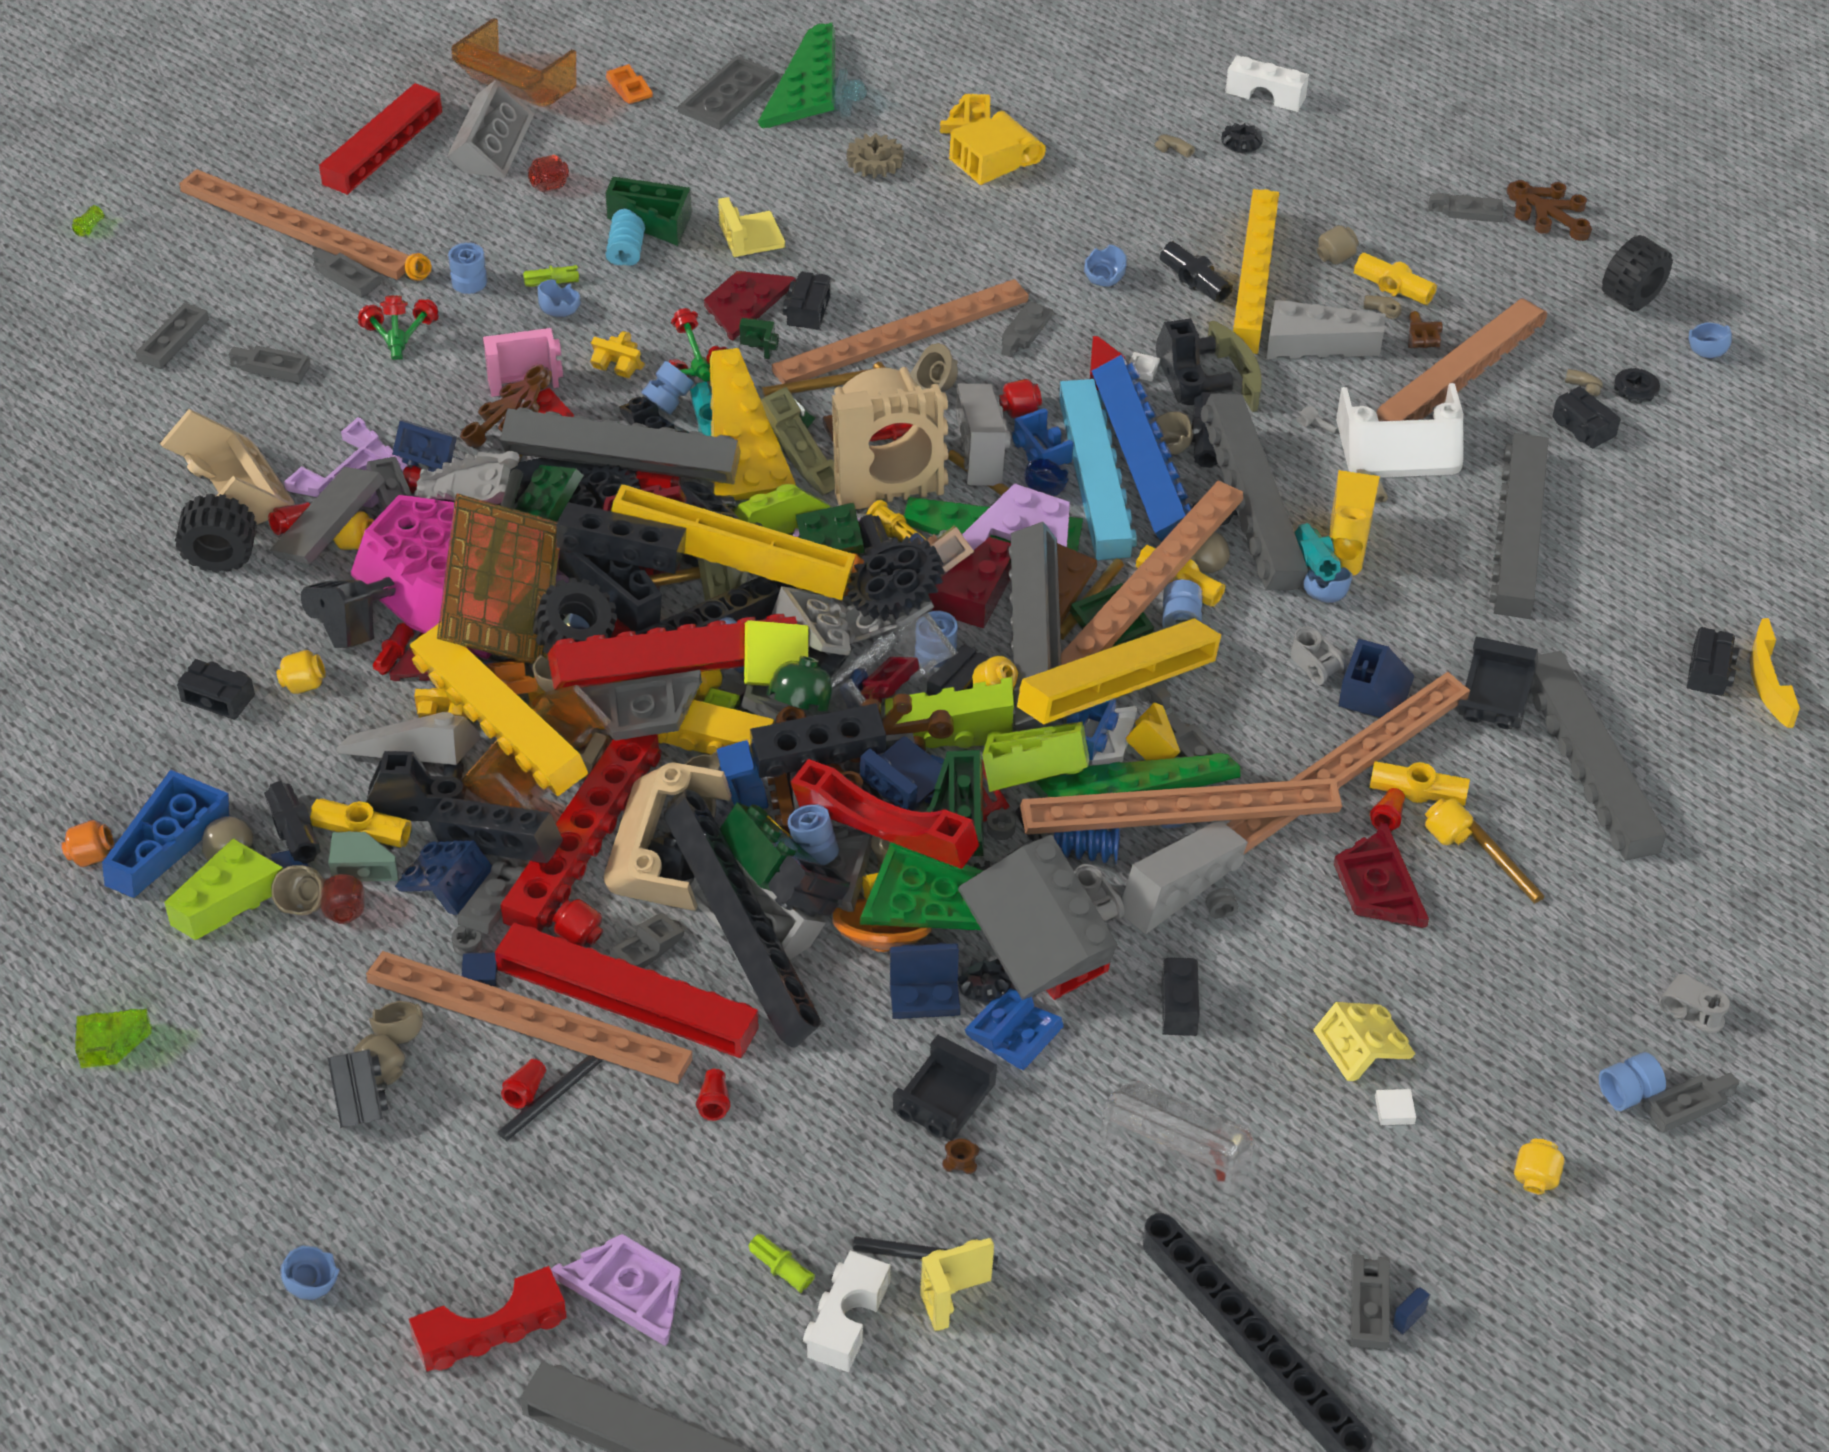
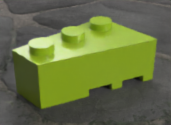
(1034, 754)
(221, 889)

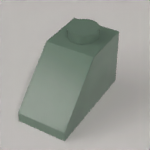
(361, 857)

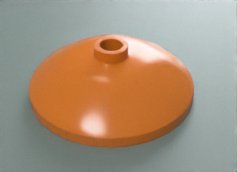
(875, 936)

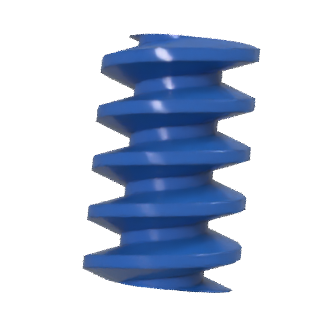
(1092, 841)

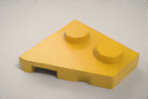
(970, 109)

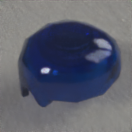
(1045, 477)

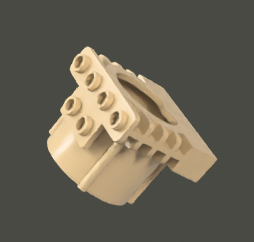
(897, 468)

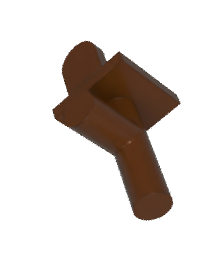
(1423, 333)

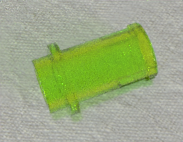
(83, 224)

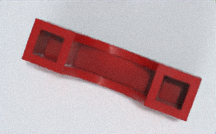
(447, 1337)

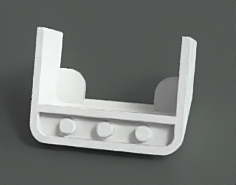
(1404, 445)

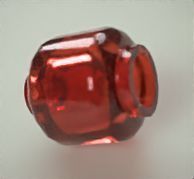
(548, 173)
(342, 898)

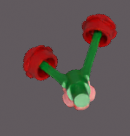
(371, 318)
(685, 322)

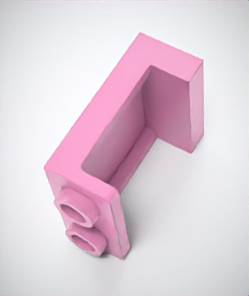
(513, 354)

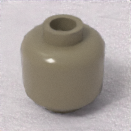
(1337, 244)
(390, 1056)

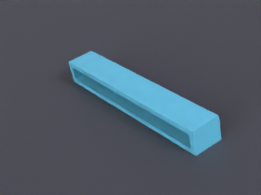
(1096, 470)

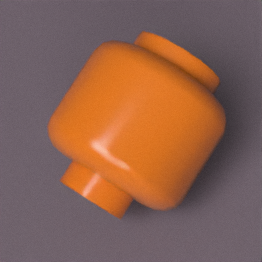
(88, 843)

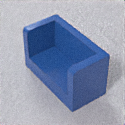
(742, 775)

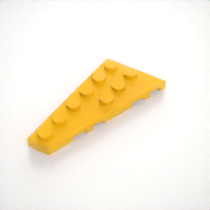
(741, 415)

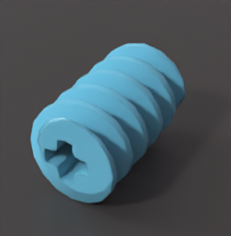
(625, 238)

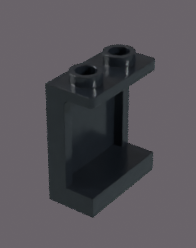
(1499, 683)
(945, 1089)

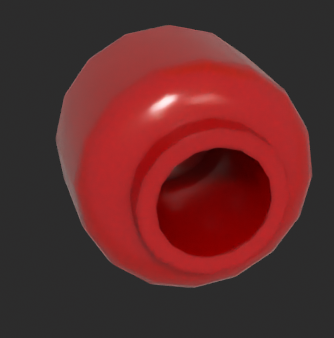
(1020, 398)
(578, 923)

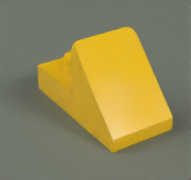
(1153, 735)

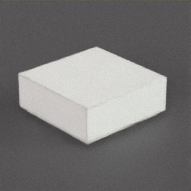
(1146, 365)
(1395, 1107)

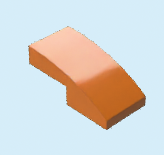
(628, 84)
(513, 675)

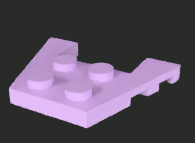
(370, 448)
(1017, 510)

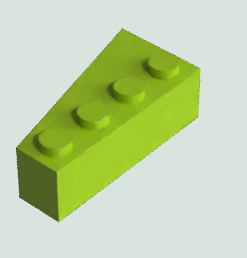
(974, 712)

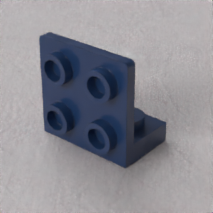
(423, 445)
(901, 774)
(448, 870)
(924, 981)

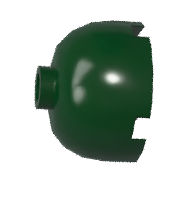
(801, 684)

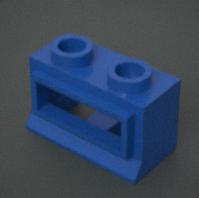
(1036, 425)
(1107, 719)

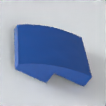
(1014, 1028)

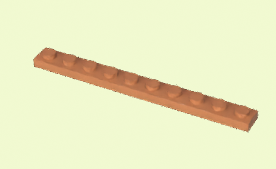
(295, 223)
(900, 332)
(1155, 573)
(1366, 747)
(1180, 806)
(530, 1017)

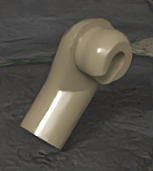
(1592, 383)

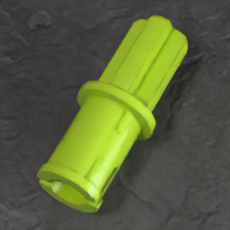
(560, 274)
(781, 1262)

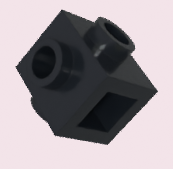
(672, 859)

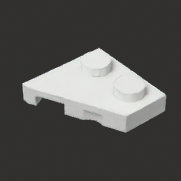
(1116, 743)

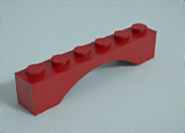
(934, 834)

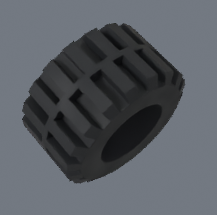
(1637, 273)
(216, 533)
(574, 599)

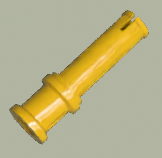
(893, 523)

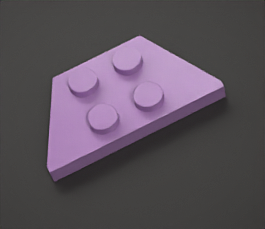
(627, 1283)

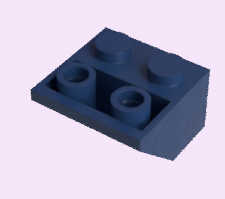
(1375, 680)

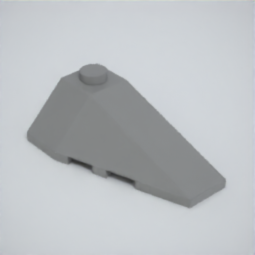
(821, 614)
(864, 628)
(432, 738)

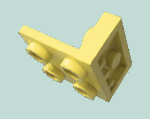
(749, 232)
(1360, 1034)
(952, 1271)

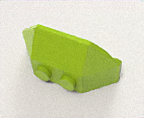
(779, 508)

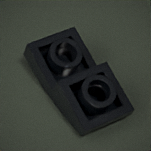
(644, 412)

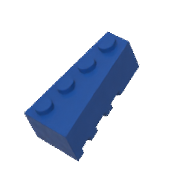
(163, 832)

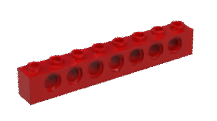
(582, 827)

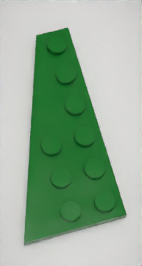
(808, 81)
(937, 515)
(1141, 776)
(918, 893)

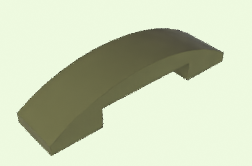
(1242, 357)
(797, 441)

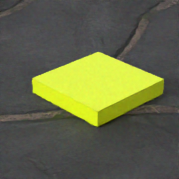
(769, 647)

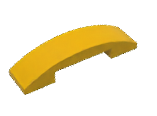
(1778, 699)

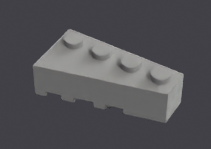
(1323, 331)
(982, 433)
(1180, 873)

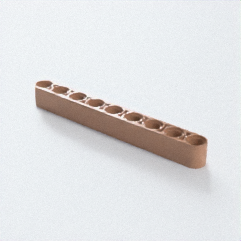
(1464, 362)

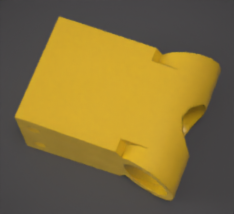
(994, 147)
(1352, 517)

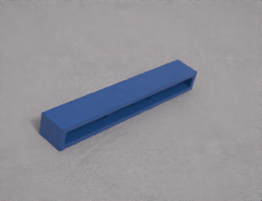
(1142, 445)

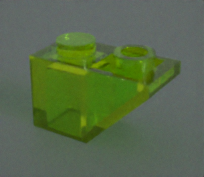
(110, 1036)

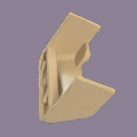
(229, 462)
(632, 867)

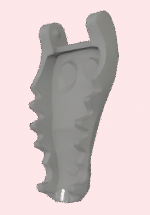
(476, 476)

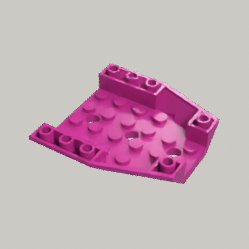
(411, 558)

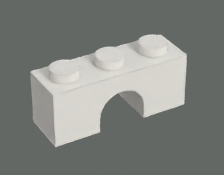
(1286, 85)
(857, 1283)

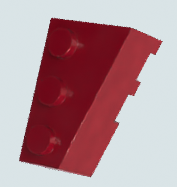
(975, 584)

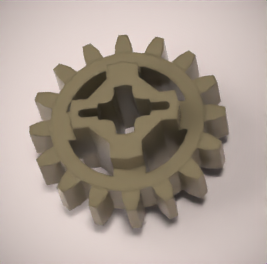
(875, 155)

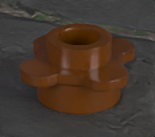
(967, 1150)

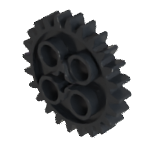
(601, 484)
(895, 578)

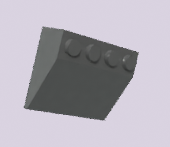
(1038, 918)

